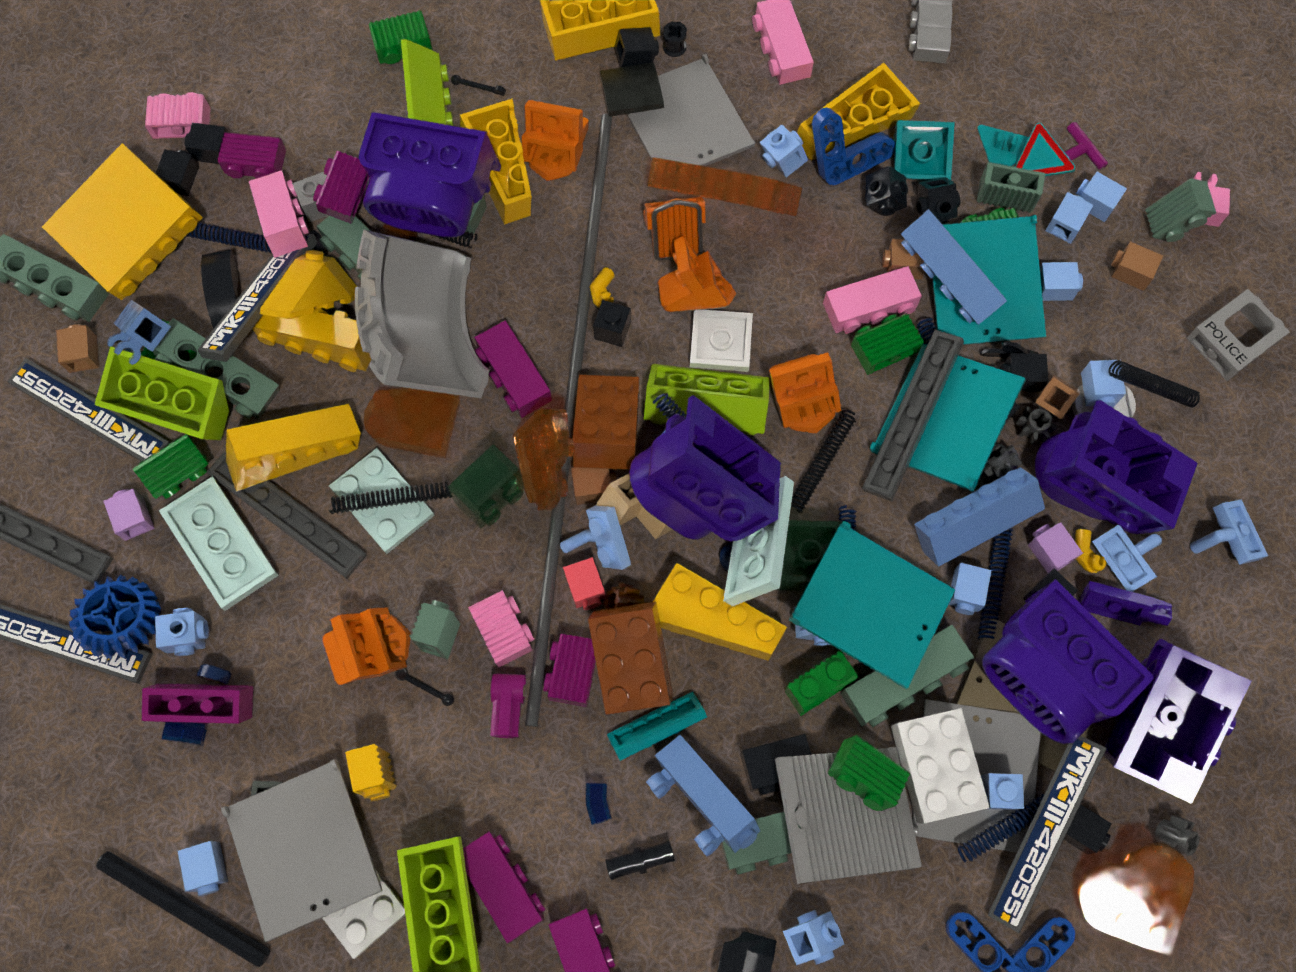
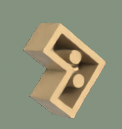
(621, 496)

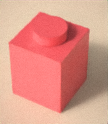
(585, 584)

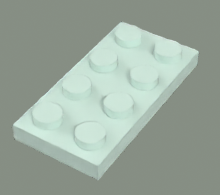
(218, 543)
(759, 558)

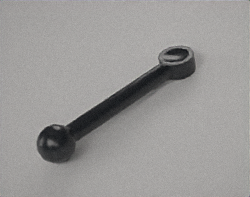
(456, 80)
(402, 674)

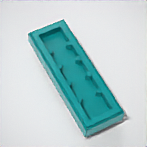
(656, 726)

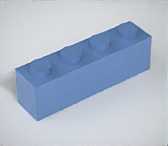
(954, 268)
(979, 516)

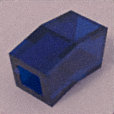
(185, 732)
(597, 803)

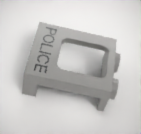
(1223, 348)

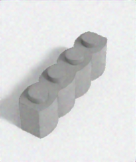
(931, 30)

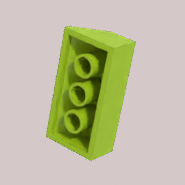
(424, 84)
(164, 395)
(733, 396)
(438, 907)

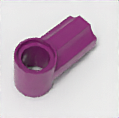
(507, 702)

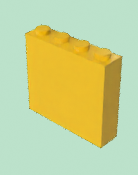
(122, 222)

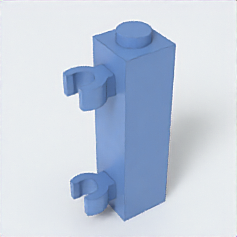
(137, 330)
(708, 794)

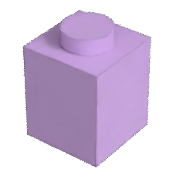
(128, 514)
(1054, 547)

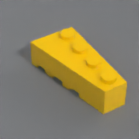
(593, 25)
(866, 109)
(510, 186)
(318, 334)
(289, 444)
(697, 609)

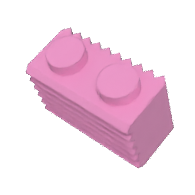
(173, 115)
(501, 628)

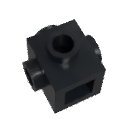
(886, 191)
(940, 198)

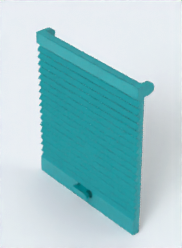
(1009, 258)
(963, 421)
(872, 605)

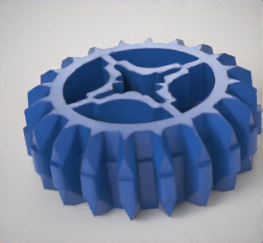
(99, 612)

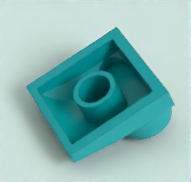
(924, 149)

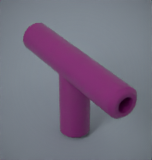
(1084, 146)

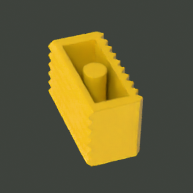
(370, 772)

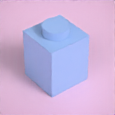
(1101, 193)
(1069, 217)
(1060, 281)
(1099, 385)
(970, 588)
(1004, 790)
(203, 868)

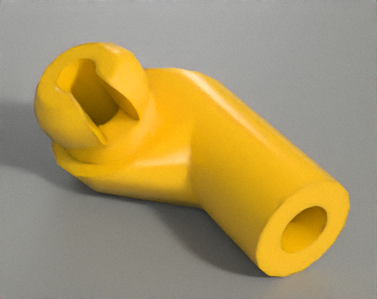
(598, 287)
(1088, 560)

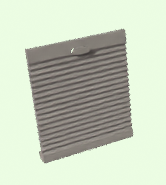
(694, 119)
(1000, 747)
(837, 830)
(302, 850)

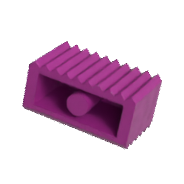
(251, 155)
(342, 187)
(571, 671)

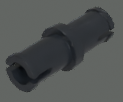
(640, 860)

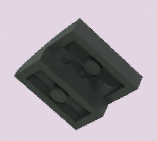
(631, 89)

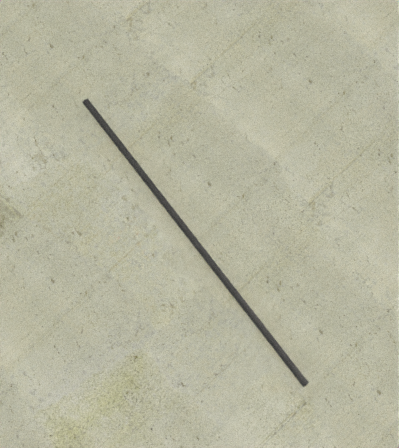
(557, 515)

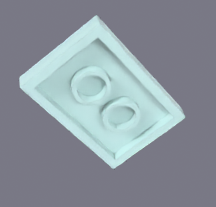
(388, 524)

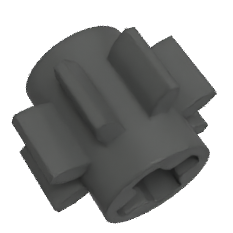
(1028, 424)
(1001, 461)
(1178, 835)

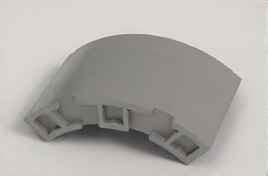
(415, 316)

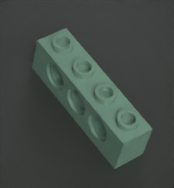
(36, 267)
(235, 371)

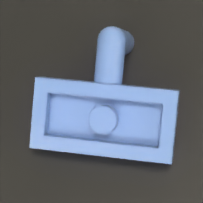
(1237, 530)
(606, 534)
(1126, 558)

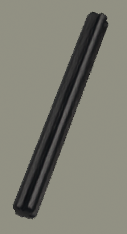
(183, 909)

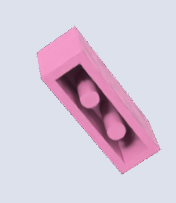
(782, 41)
(279, 213)
(872, 300)

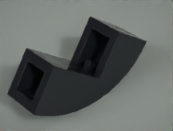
(219, 283)

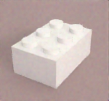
(941, 766)

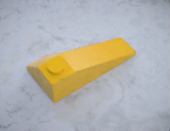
(309, 284)

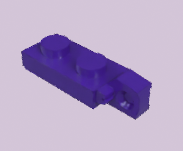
(1124, 605)

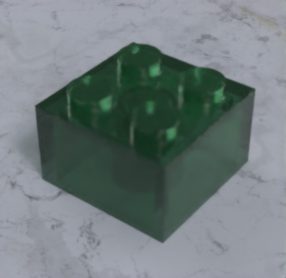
(487, 487)
(803, 551)

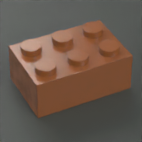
(606, 421)
(630, 658)

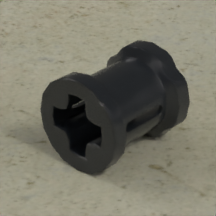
(674, 36)

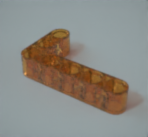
(725, 186)

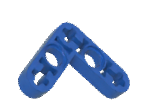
(837, 164)
(1017, 961)

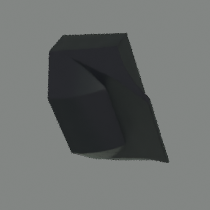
(747, 954)

